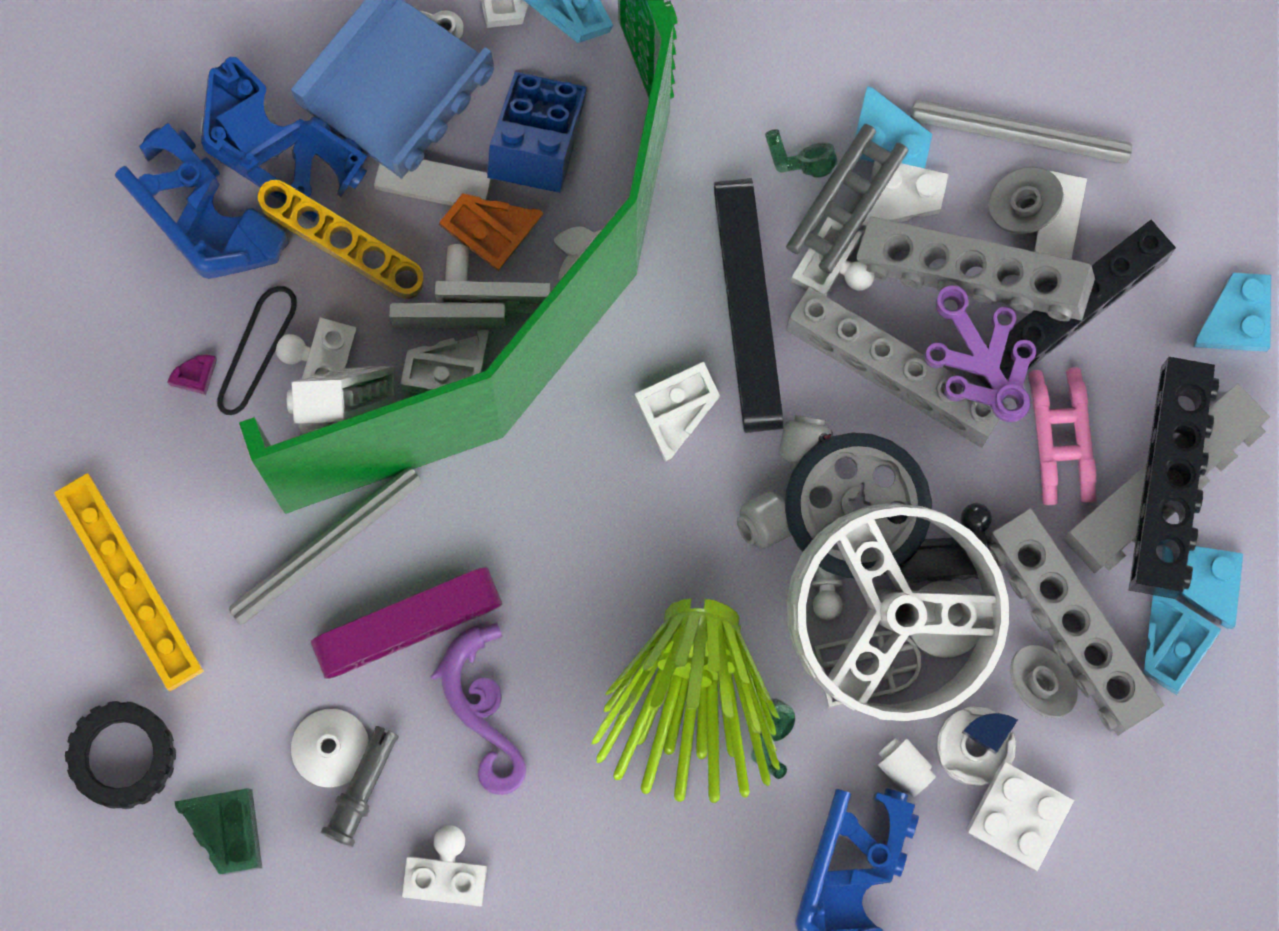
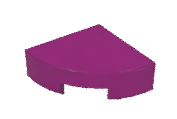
(194, 374)

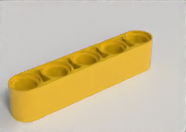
(328, 225)

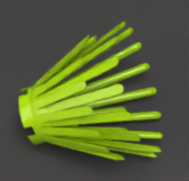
(694, 656)

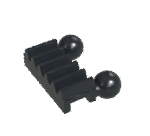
(944, 556)

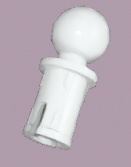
(827, 603)

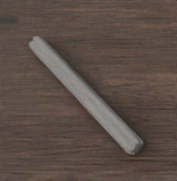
(1021, 131)
(325, 545)

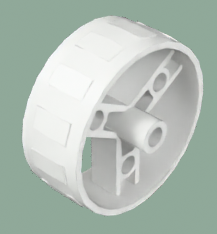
(983, 614)

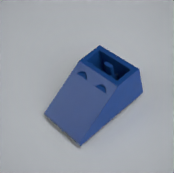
(536, 132)

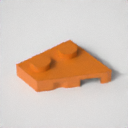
(489, 227)

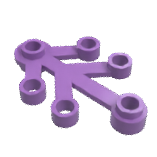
(984, 360)

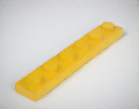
(128, 582)

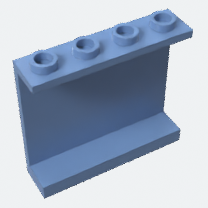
(392, 82)

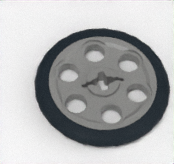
(867, 453)

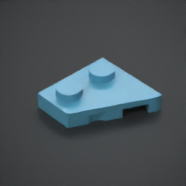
(576, 18)
(894, 127)
(1240, 315)
(1213, 582)
(1175, 642)

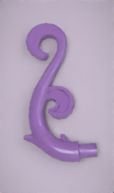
(471, 715)

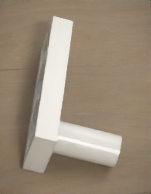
(457, 289)

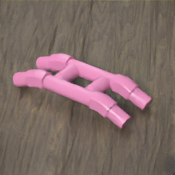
(1047, 451)

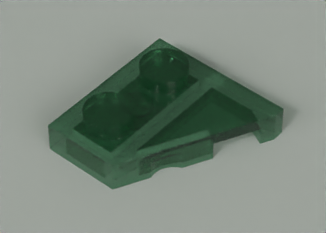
(226, 829)

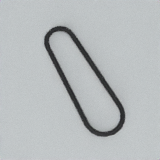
(242, 344)

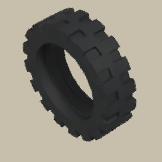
(87, 731)

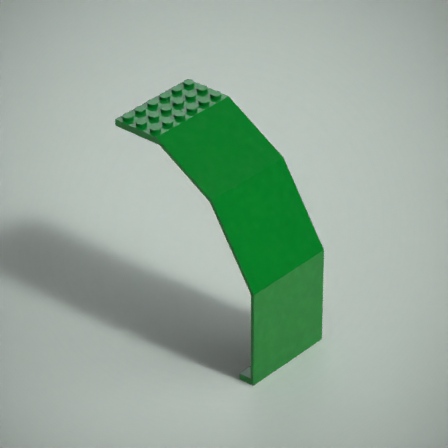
(492, 401)

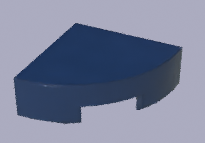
(990, 730)

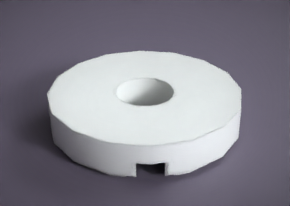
(956, 759)

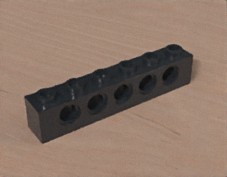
(1114, 277)
(1148, 571)

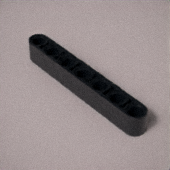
(748, 306)

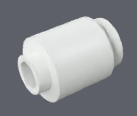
(906, 766)

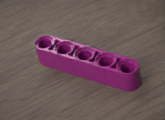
(406, 623)

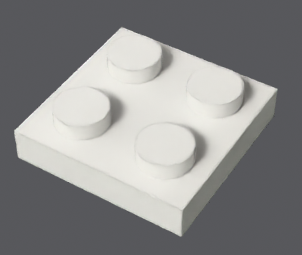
(1019, 816)

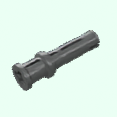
(353, 803)

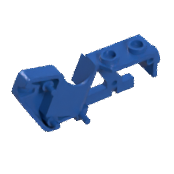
(244, 138)
(207, 239)
(835, 897)

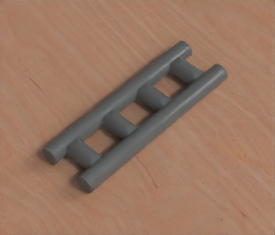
(851, 221)

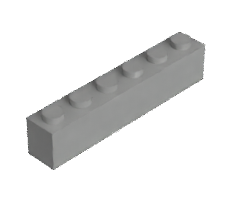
(1115, 521)

